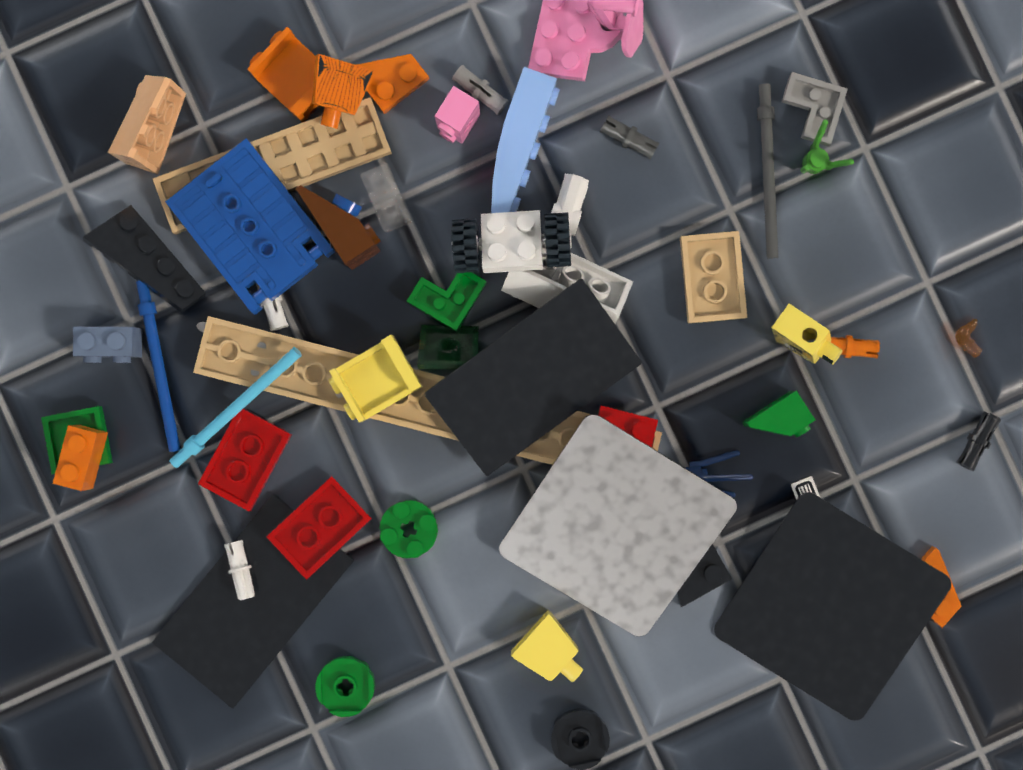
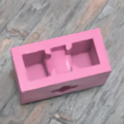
(457, 115)

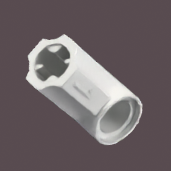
(571, 199)

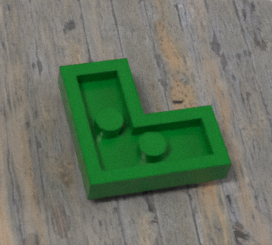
(448, 306)

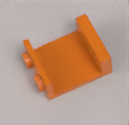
(287, 73)

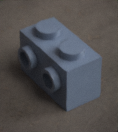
(107, 342)

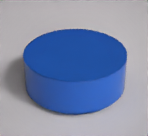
(346, 205)

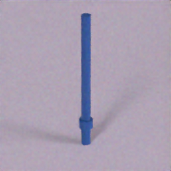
(147, 310)

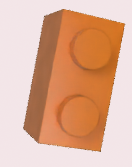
(80, 457)

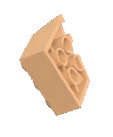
(149, 124)

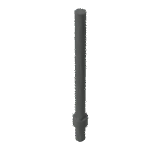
(765, 115)

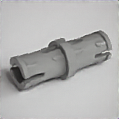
(480, 89)

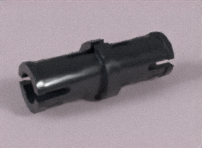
(978, 441)

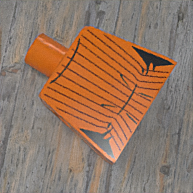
(338, 88)

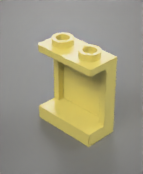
(374, 380)

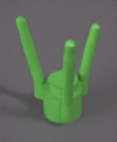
(818, 159)

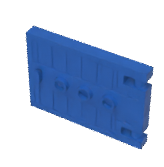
(249, 225)

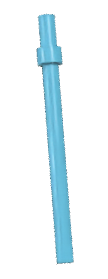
(195, 443)

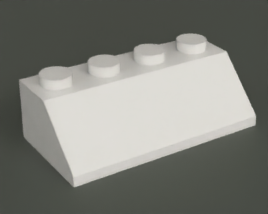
(541, 286)

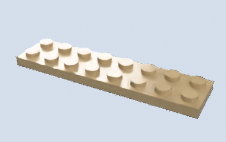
(298, 154)

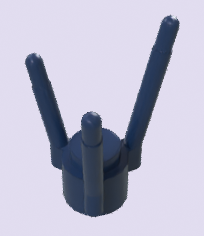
(695, 467)

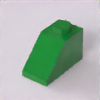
(783, 416)

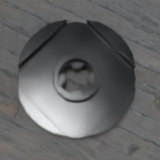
(594, 747)

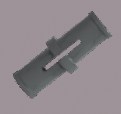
(629, 137)

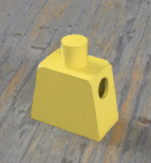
(548, 650)

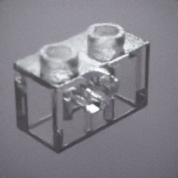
(386, 197)

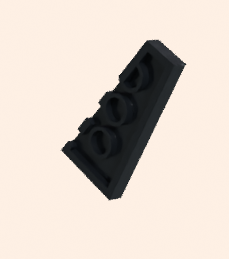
(137, 249)

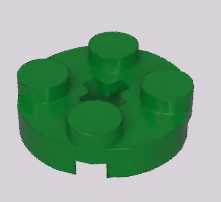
(393, 535)
(333, 698)

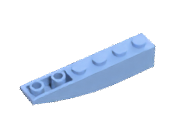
(519, 136)

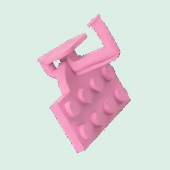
(574, 30)

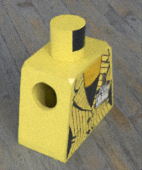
(796, 328)

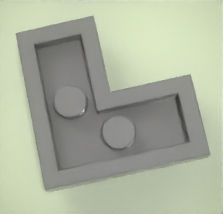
(821, 100)

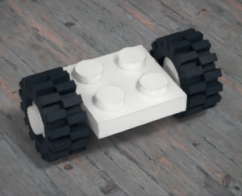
(511, 242)

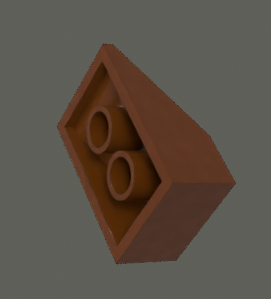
(346, 233)

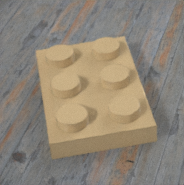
(713, 277)

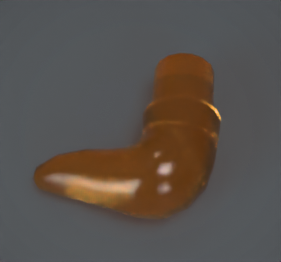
(965, 341)

